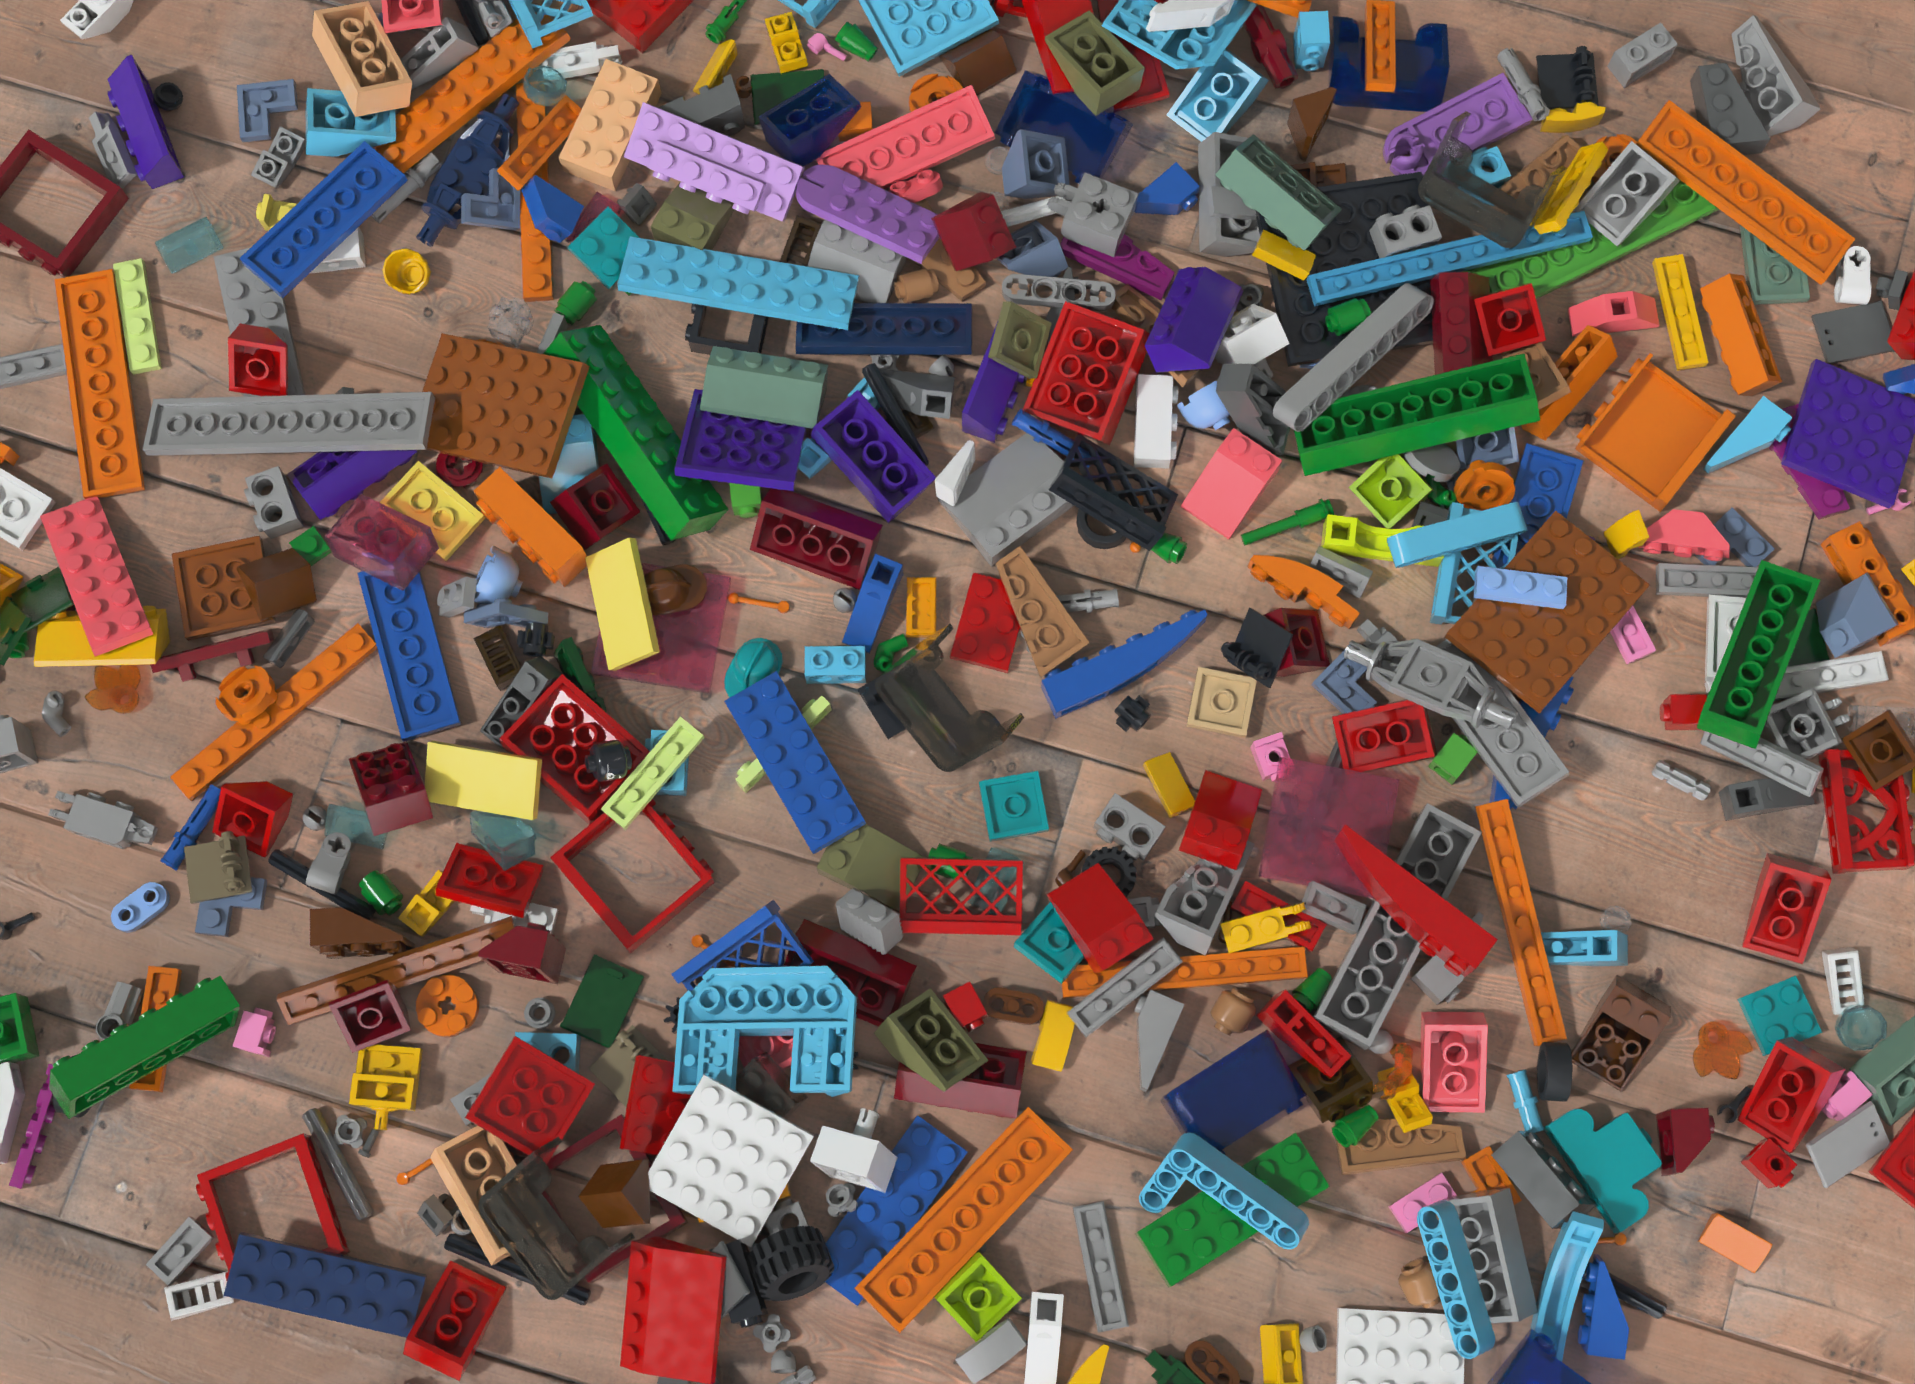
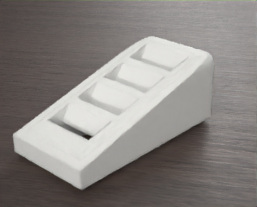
(954, 475)
(1833, 982)
(171, 1291)

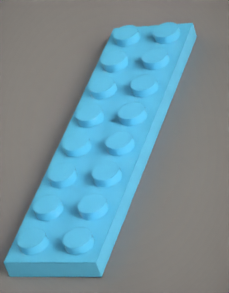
(738, 283)

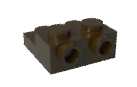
(1334, 1095)

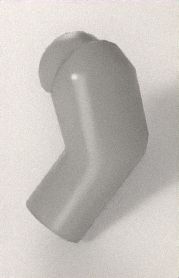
(53, 711)

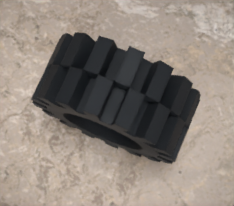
(1118, 859)

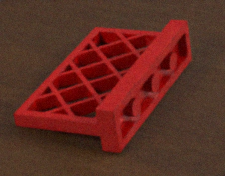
(961, 922)

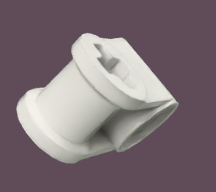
(1853, 281)

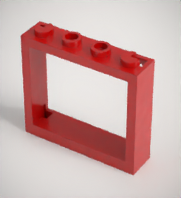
(682, 847)
(315, 1181)

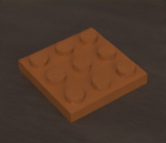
(212, 590)

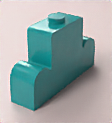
(1607, 1162)

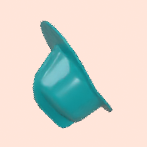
(751, 664)

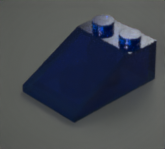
(809, 120)

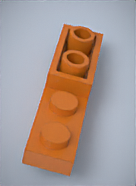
(1294, 578)

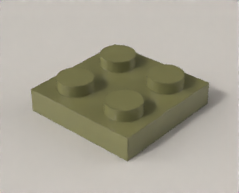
(1019, 339)

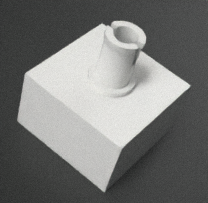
(1251, 338)
(855, 1156)

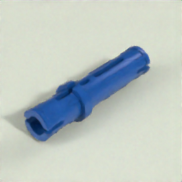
(1043, 432)
(192, 828)

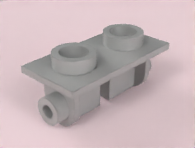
(494, 15)

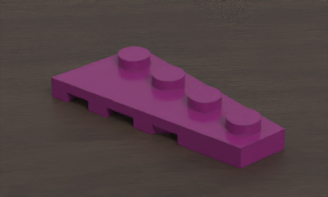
(1128, 265)
(1820, 496)
(35, 1141)

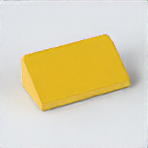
(718, 65)
(1284, 255)
(1169, 784)
(1281, 1354)

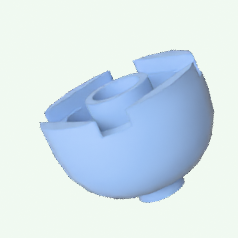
(1205, 409)
(497, 577)

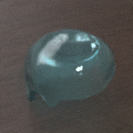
(544, 85)
(1860, 1027)

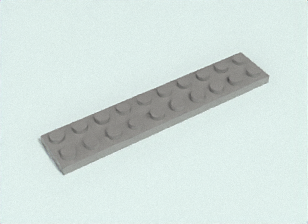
(289, 424)

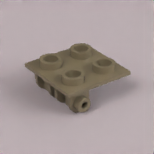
(218, 868)
(617, 1063)

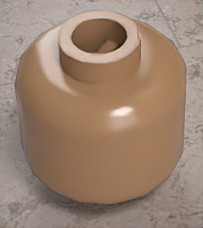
(1233, 1011)
(1419, 1284)

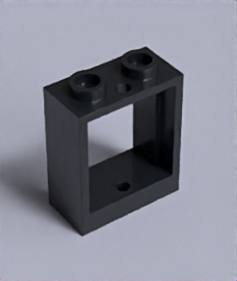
(705, 345)
(752, 1306)

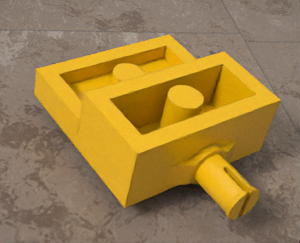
(386, 1080)

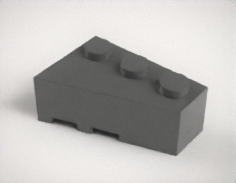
(713, 108)
(1726, 110)
(1250, 402)
(1542, 1179)

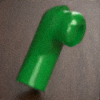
(1440, 494)
(886, 651)

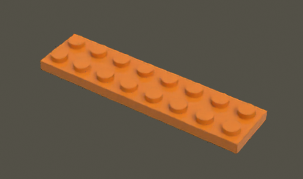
(466, 92)
(1745, 192)
(99, 384)
(963, 1219)

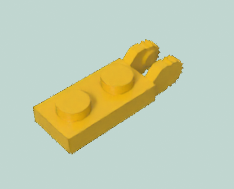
(1261, 927)

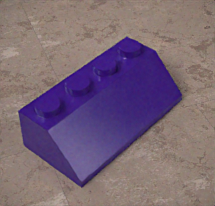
(143, 124)
(1192, 320)
(990, 399)
(872, 456)
(341, 476)

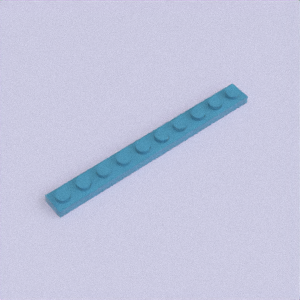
(1429, 261)

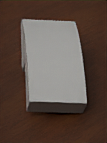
(280, 159)
(991, 1351)

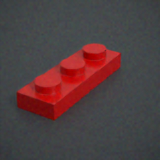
(1253, 900)

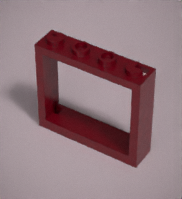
(91, 229)
(675, 1215)

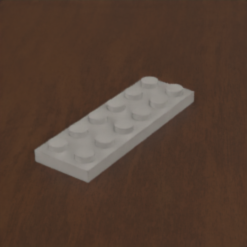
(255, 303)
(1516, 756)

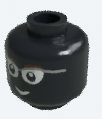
(608, 760)

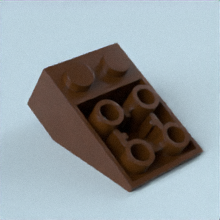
(341, 932)
(1620, 1033)

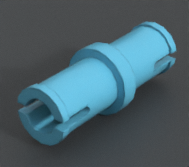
(1525, 1101)

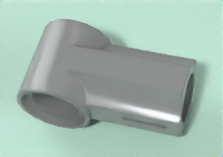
(120, 1009)

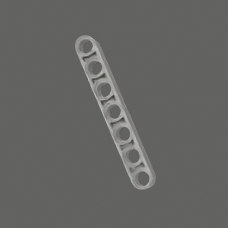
(1353, 357)

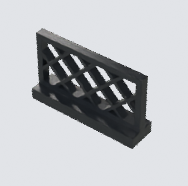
(1106, 504)

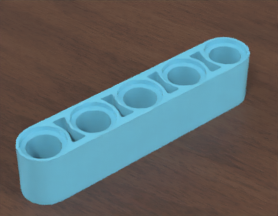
(1456, 534)
(1456, 1294)

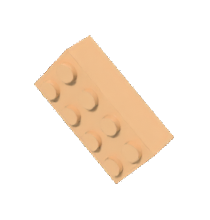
(361, 58)
(606, 124)
(470, 1169)

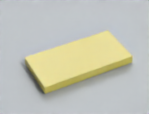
(622, 604)
(483, 780)

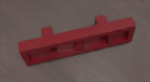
(241, 645)

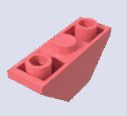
(1614, 313)
(1686, 535)

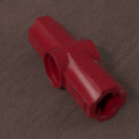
(1270, 48)

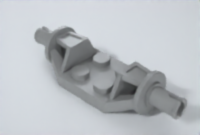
(1432, 680)

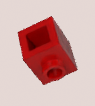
(1682, 711)
(966, 1007)
(1769, 1164)

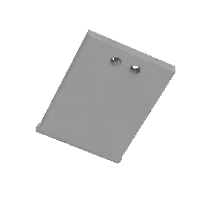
(1848, 1144)

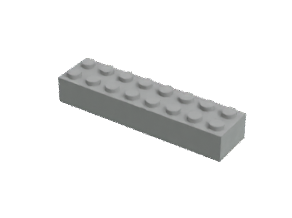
(1382, 949)

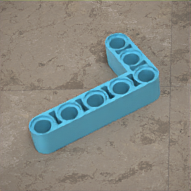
(1229, 1185)

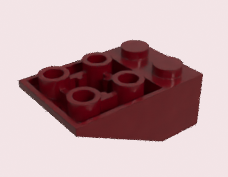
(390, 788)

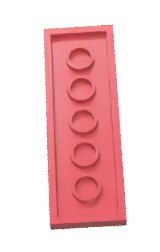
(914, 140)
(96, 575)

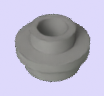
(532, 1006)

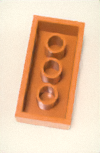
(531, 526)

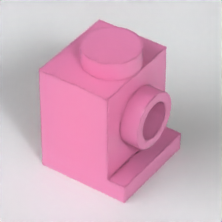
(1261, 750)
(255, 1032)
(1846, 1097)

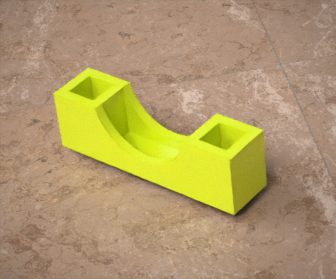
(1353, 538)

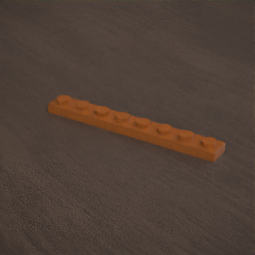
(398, 969)

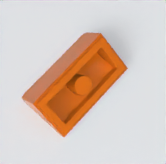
(1734, 1242)

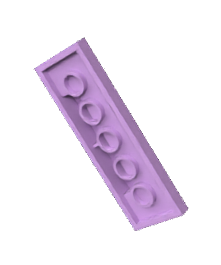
(713, 163)

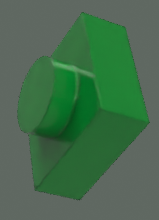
(311, 546)

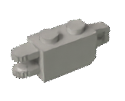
(104, 822)

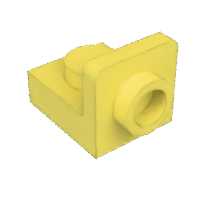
(272, 211)

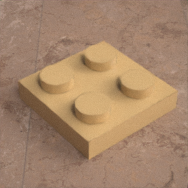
(1221, 702)

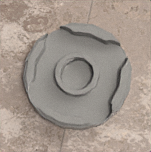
(1436, 461)

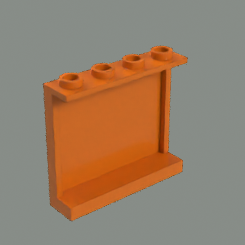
(1652, 433)

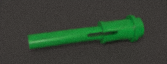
(721, 25)
(1301, 518)

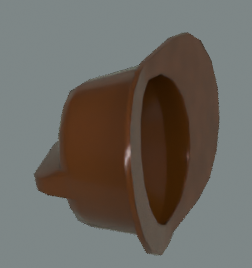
(675, 588)

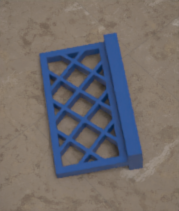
(736, 938)

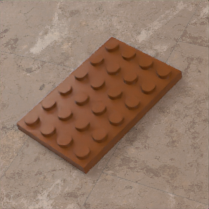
(502, 404)
(1542, 647)

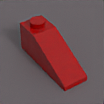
(1303, 1033)

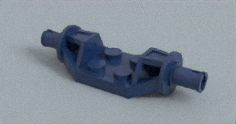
(468, 168)

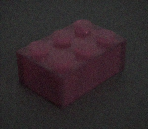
(381, 542)

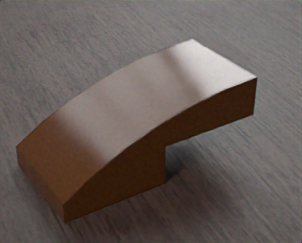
(1322, 175)

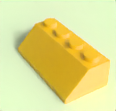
(64, 642)

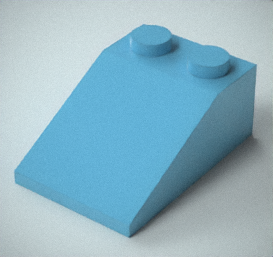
(1217, 96)
(336, 131)
(575, 462)

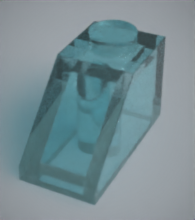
(503, 837)

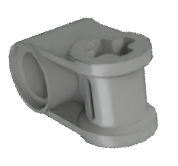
(329, 867)

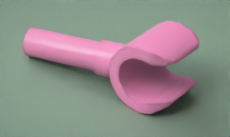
(819, 42)
(1898, 505)

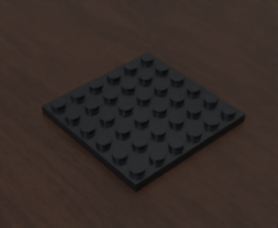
(1343, 244)

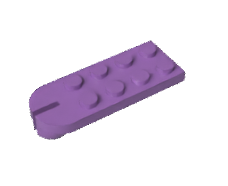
(1493, 116)
(868, 211)

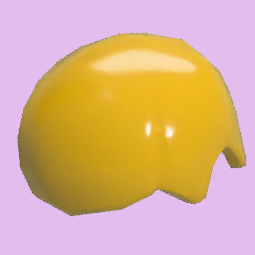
(406, 271)

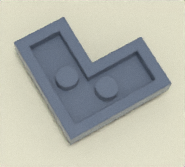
(258, 101)
(497, 210)
(1743, 540)
(504, 612)
(1339, 685)
(216, 914)

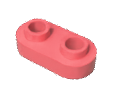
(919, 187)

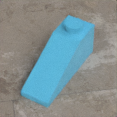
(1756, 432)
(1586, 948)

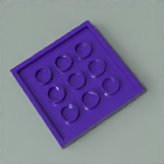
(1851, 434)
(739, 449)

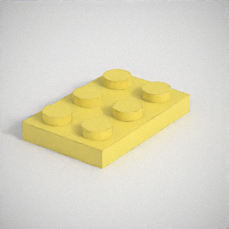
(437, 505)

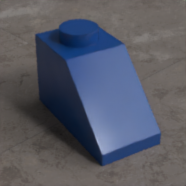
(1169, 193)
(551, 209)

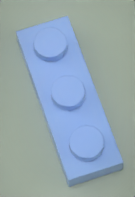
(1520, 587)

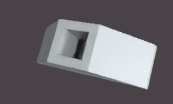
(95, 17)

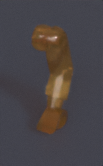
(1402, 1070)

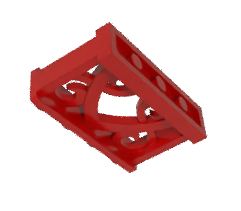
(1844, 845)

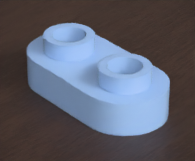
(140, 908)

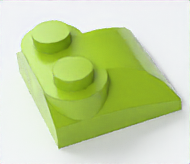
(1391, 489)
(977, 1296)

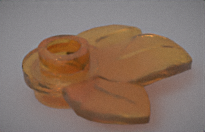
(113, 685)
(1723, 1054)

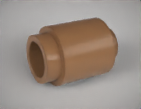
(916, 285)

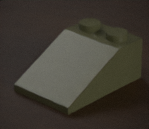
(1095, 62)
(691, 219)
(869, 864)
(930, 1041)

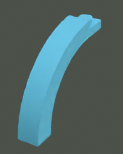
(1564, 1277)

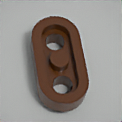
(1013, 1005)
(1212, 1365)

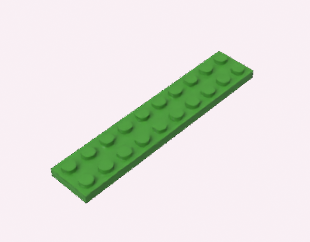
(1563, 265)

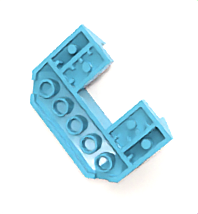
(1181, 46)
(768, 1002)

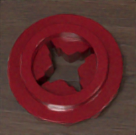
(452, 476)

